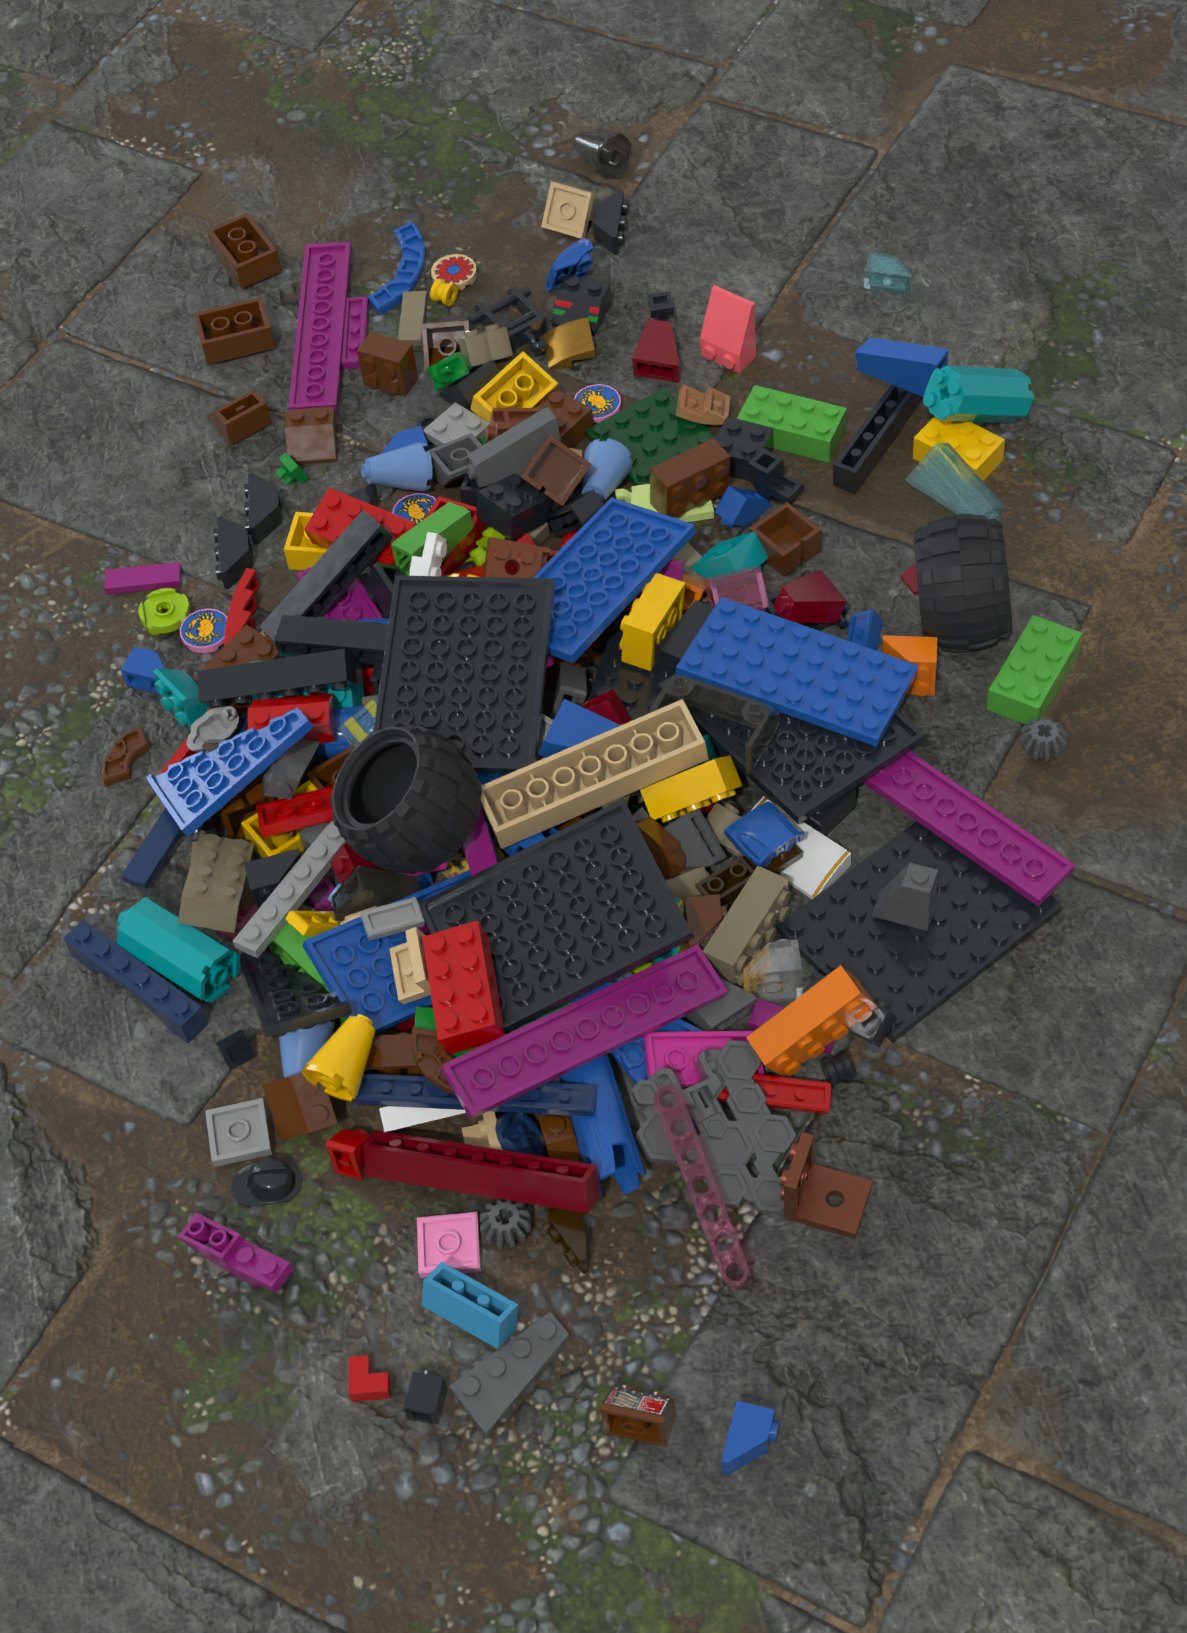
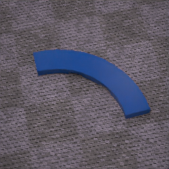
(408, 272)

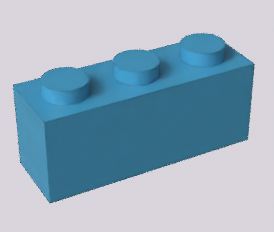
(469, 1305)

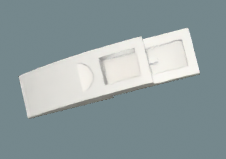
(430, 562)

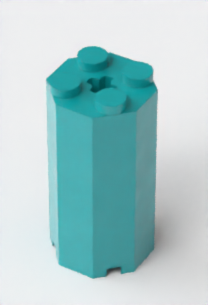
(978, 394)
(177, 950)

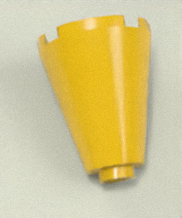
(342, 1059)

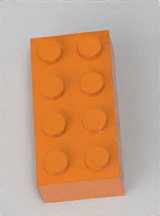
(812, 1022)

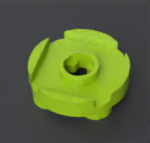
(159, 622)

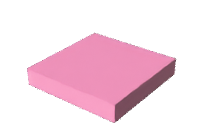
(449, 1240)

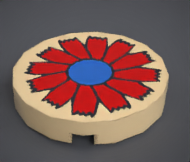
(455, 269)

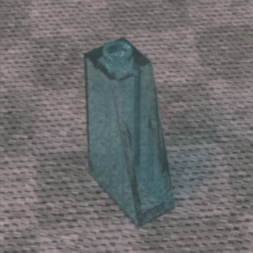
(954, 484)

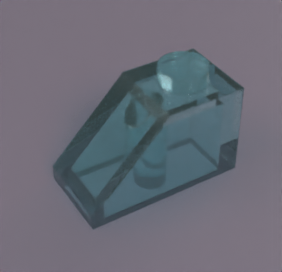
(886, 274)

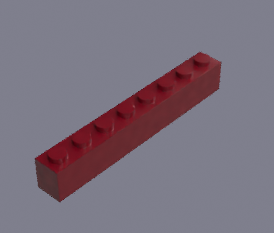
(482, 1171)

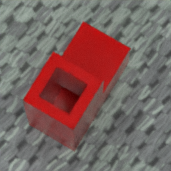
(363, 1384)

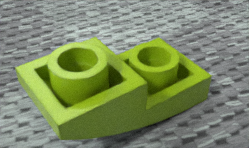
(478, 555)

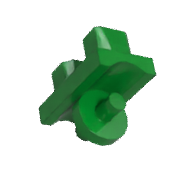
(449, 370)

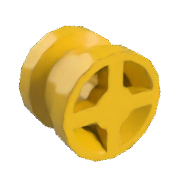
(444, 292)

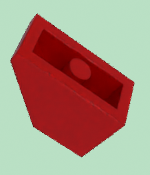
(347, 1153)

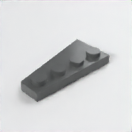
(500, 1379)

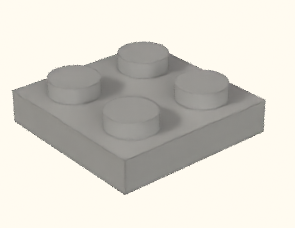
(454, 424)
(238, 1132)

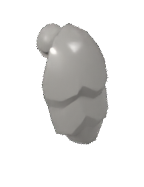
(214, 724)

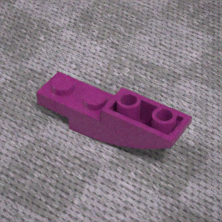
(235, 1254)

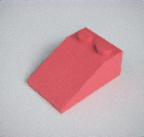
(729, 330)

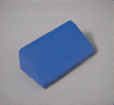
(865, 629)

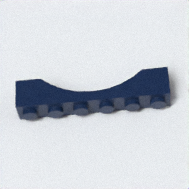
(164, 1000)

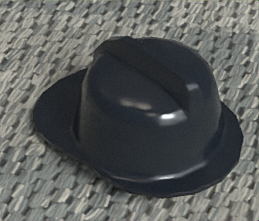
(266, 1182)

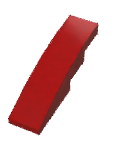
(242, 605)

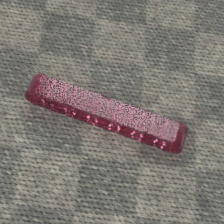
(709, 1199)

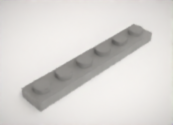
(290, 893)

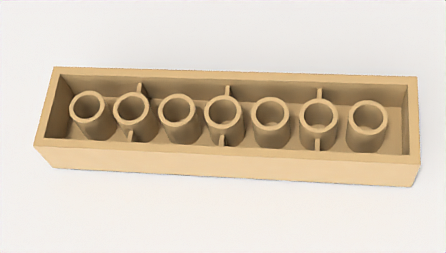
(592, 773)

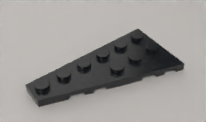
(287, 998)

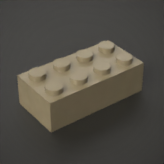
(215, 883)
(748, 925)

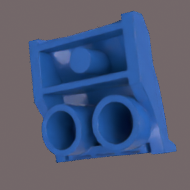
(571, 261)
(763, 834)

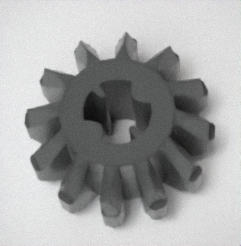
(1043, 739)
(507, 1233)

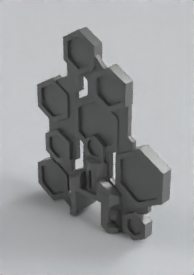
(724, 1141)

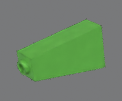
(449, 521)

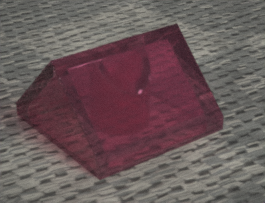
(740, 585)

